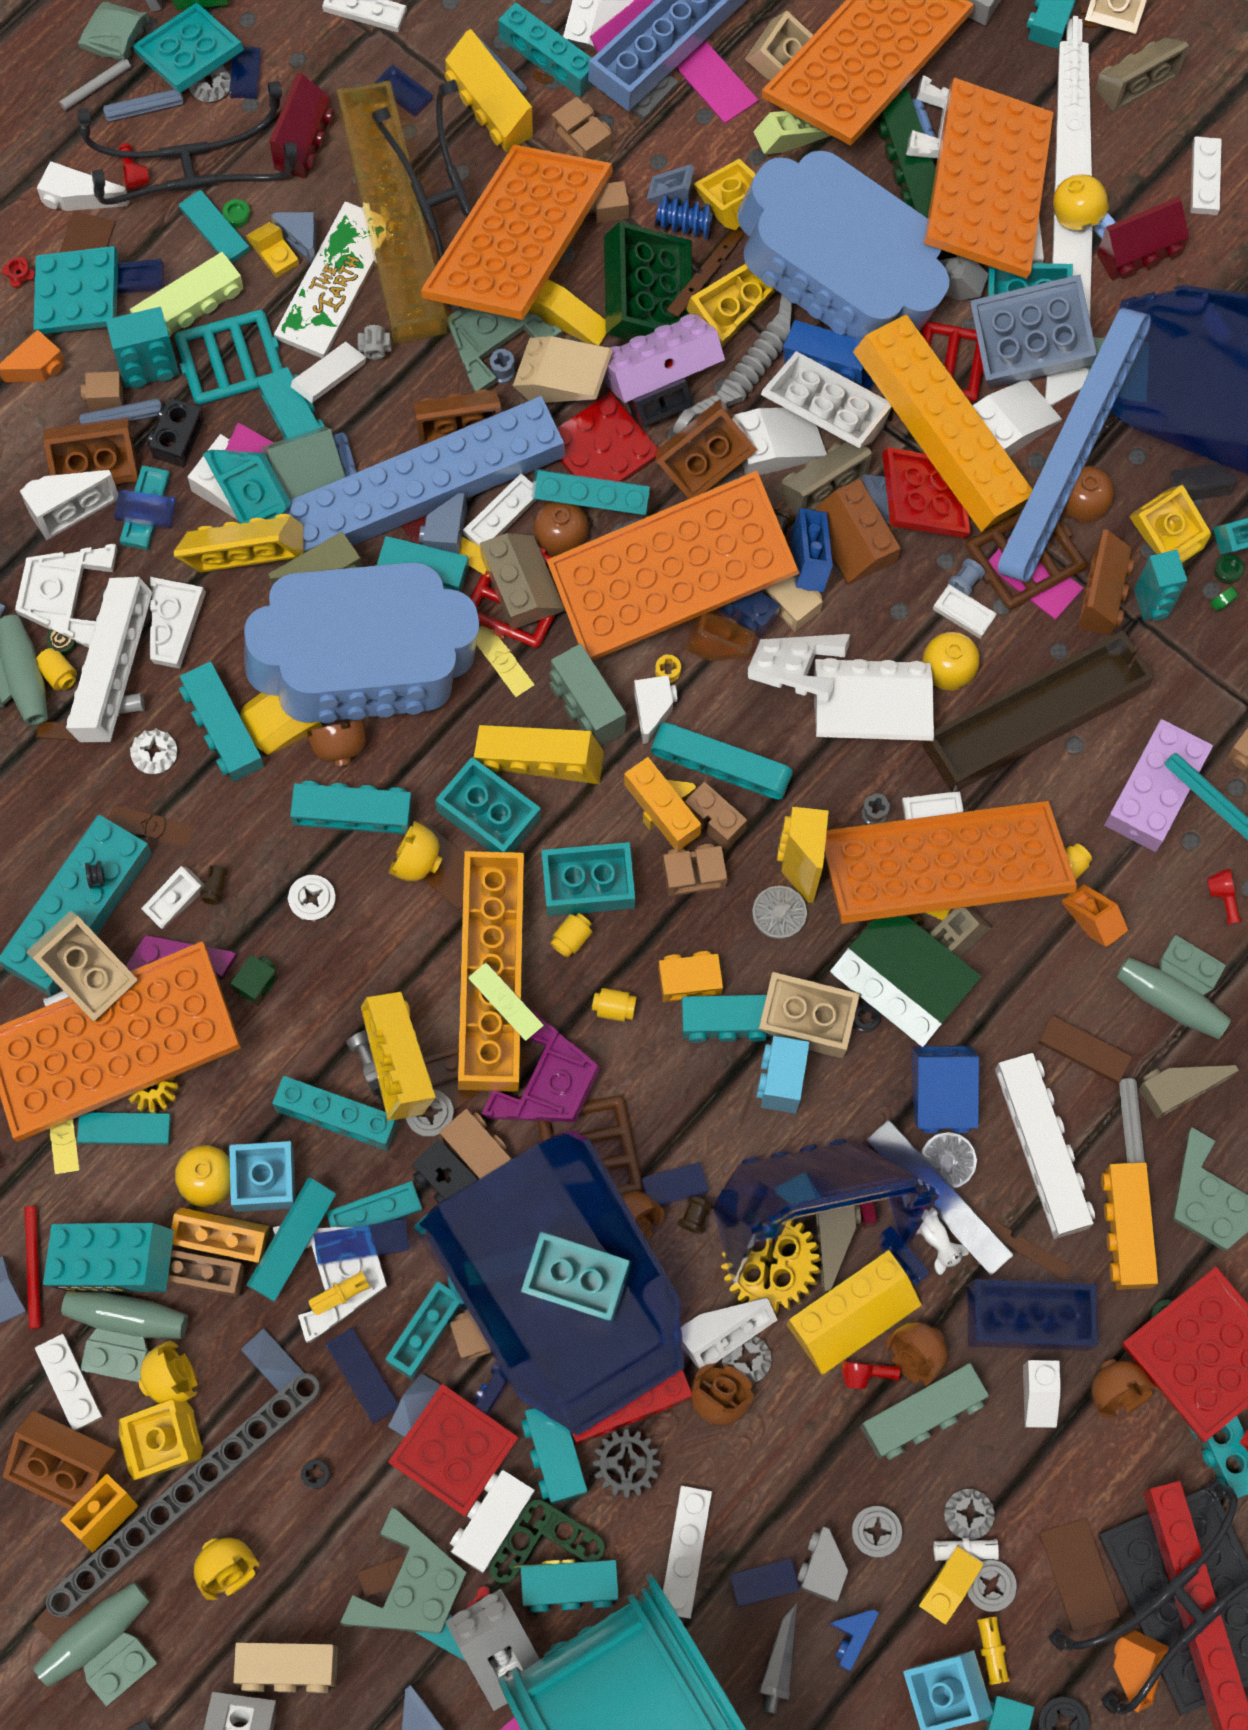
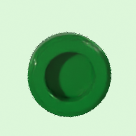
(236, 213)
(1224, 599)

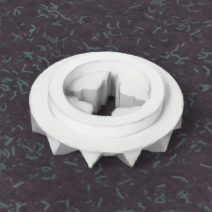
(162, 760)
(313, 884)

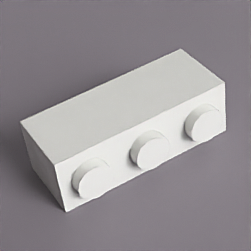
(491, 1520)

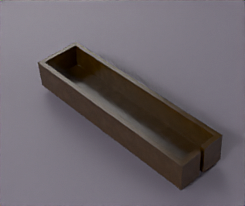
(1037, 711)

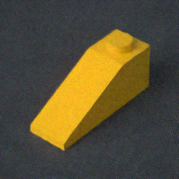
(569, 314)

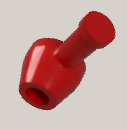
(134, 174)
(1222, 886)
(858, 1374)

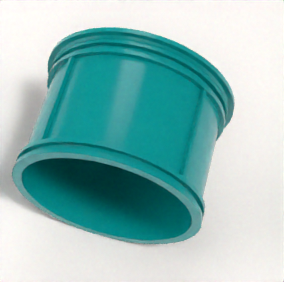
(623, 1675)

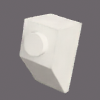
(654, 704)
(1041, 1393)

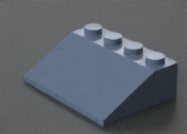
(1034, 331)

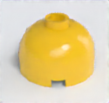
(1080, 202)
(952, 660)
(416, 854)
(204, 1176)
(167, 1374)
(223, 1566)

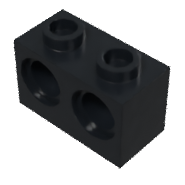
(661, 403)
(182, 433)

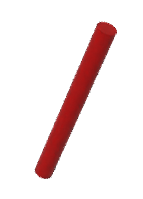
(32, 1265)

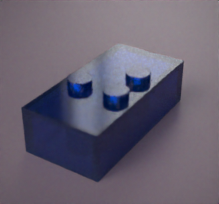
(1032, 1315)

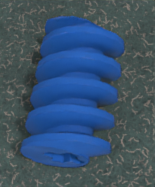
(684, 216)

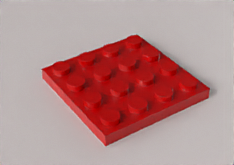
(1198, 1354)

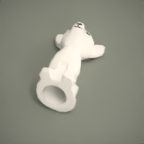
(936, 1235)

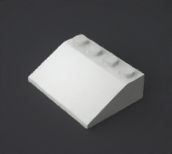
(828, 400)
(875, 700)

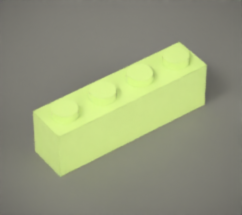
(195, 293)

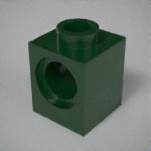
(255, 979)

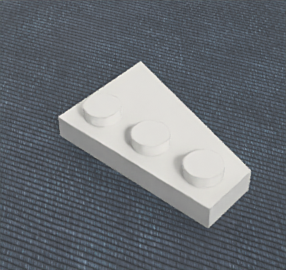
(173, 619)

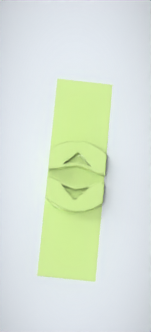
(505, 1001)

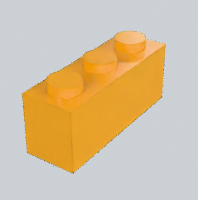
(662, 804)
(219, 1234)

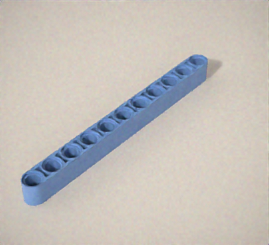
(1074, 444)

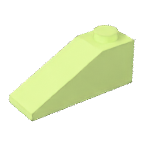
(785, 132)

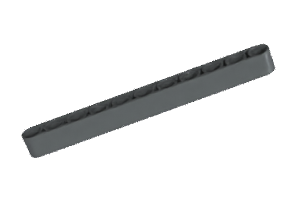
(170, 1498)

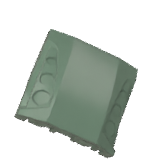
(113, 31)

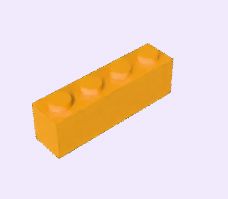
(1130, 1226)

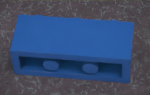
(825, 348)
(811, 549)

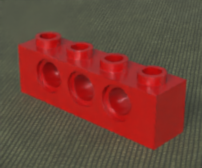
(662, 1397)

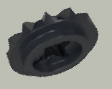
(1068, 1709)

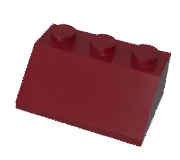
(302, 122)
(1144, 239)

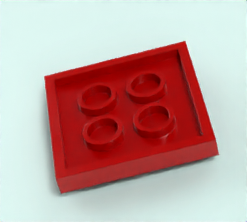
(605, 442)
(920, 496)
(453, 1450)

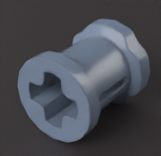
(505, 358)
(967, 576)

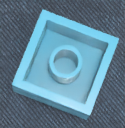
(784, 1074)
(262, 1176)
(948, 1692)

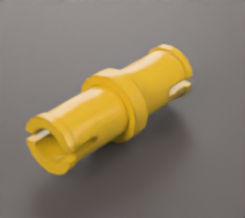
(993, 1650)

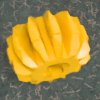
(155, 1097)

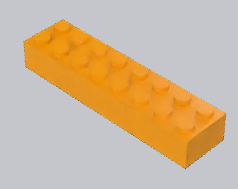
(943, 422)
(491, 936)

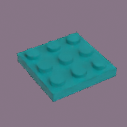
(188, 47)
(75, 290)

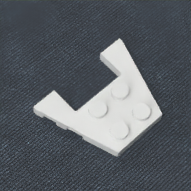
(919, 143)
(52, 587)
(789, 660)
(316, 1325)

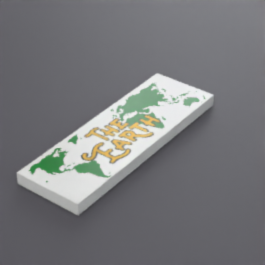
(329, 285)

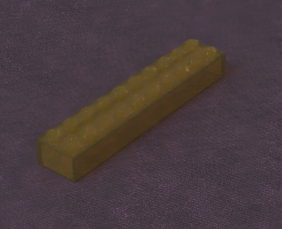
(390, 213)

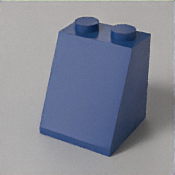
(945, 1088)

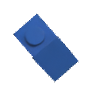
(857, 1628)

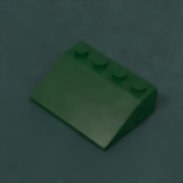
(643, 279)
(906, 976)

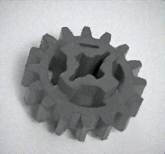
(641, 1464)

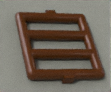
(1032, 589)
(623, 1131)

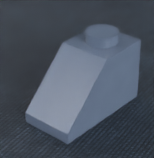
(445, 525)

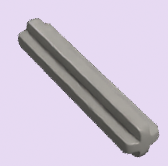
(1131, 1120)

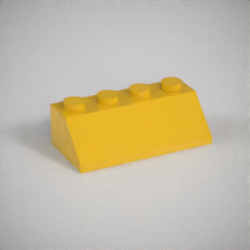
(489, 92)
(242, 543)
(803, 849)
(854, 1312)

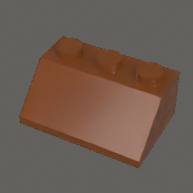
(449, 414)
(92, 448)
(705, 450)
(858, 533)
(1106, 585)
(56, 1460)

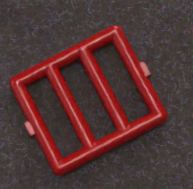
(955, 334)
(502, 629)

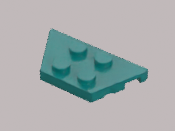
(248, 484)

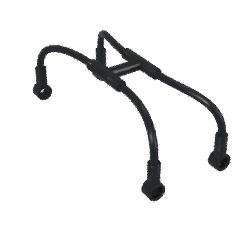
(185, 152)
(457, 189)
(1172, 1589)

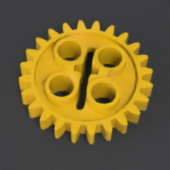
(798, 1265)

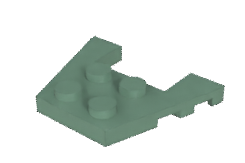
(482, 333)
(1206, 1202)
(421, 1591)

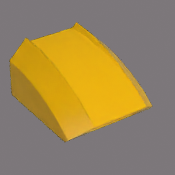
(725, 191)
(1172, 523)
(270, 726)
(160, 1439)

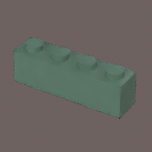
(924, 1411)

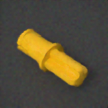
(338, 1293)

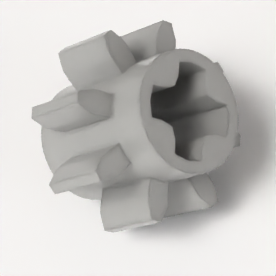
(374, 342)

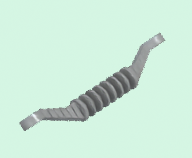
(752, 366)

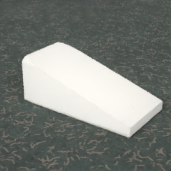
(173, 897)

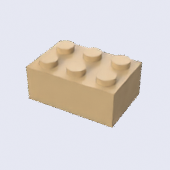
(285, 1666)

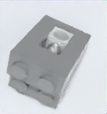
(485, 1632)
(229, 1709)

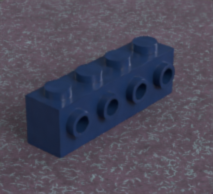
(753, 612)

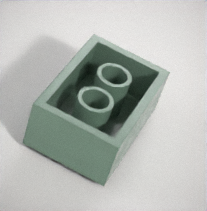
(587, 695)

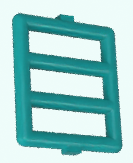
(207, 332)

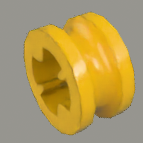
(668, 659)

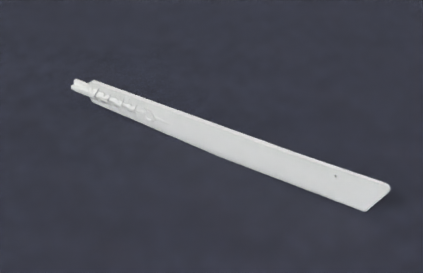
(1072, 158)

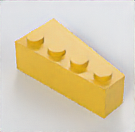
(730, 302)
(541, 752)
(397, 1056)

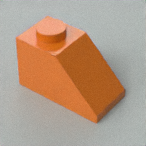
(32, 361)
(1096, 915)
(1135, 1661)

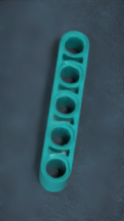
(721, 761)

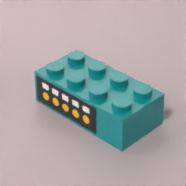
(108, 1257)

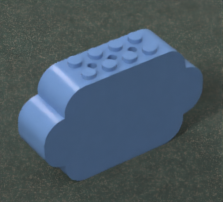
(839, 245)
(360, 642)

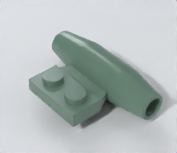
(20, 672)
(1179, 986)
(121, 1330)
(102, 1647)

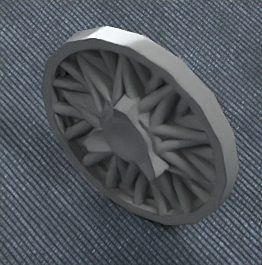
(779, 912)
(952, 1157)

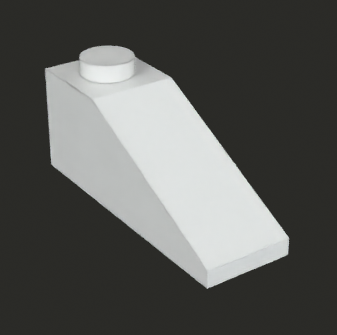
(73, 190)
(722, 1331)

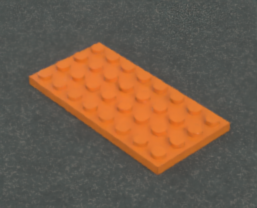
(862, 61)
(989, 178)
(517, 232)
(672, 566)
(947, 862)
(67, 1065)

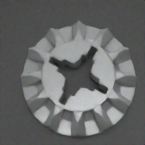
(221, 86)
(423, 1126)
(760, 1364)
(888, 1522)
(958, 1523)
(1005, 1583)

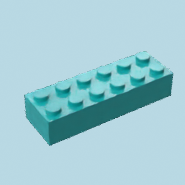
(122, 861)

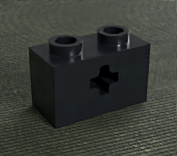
(439, 1160)

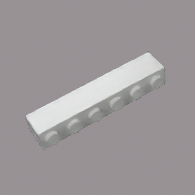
(109, 660)
(1044, 1145)

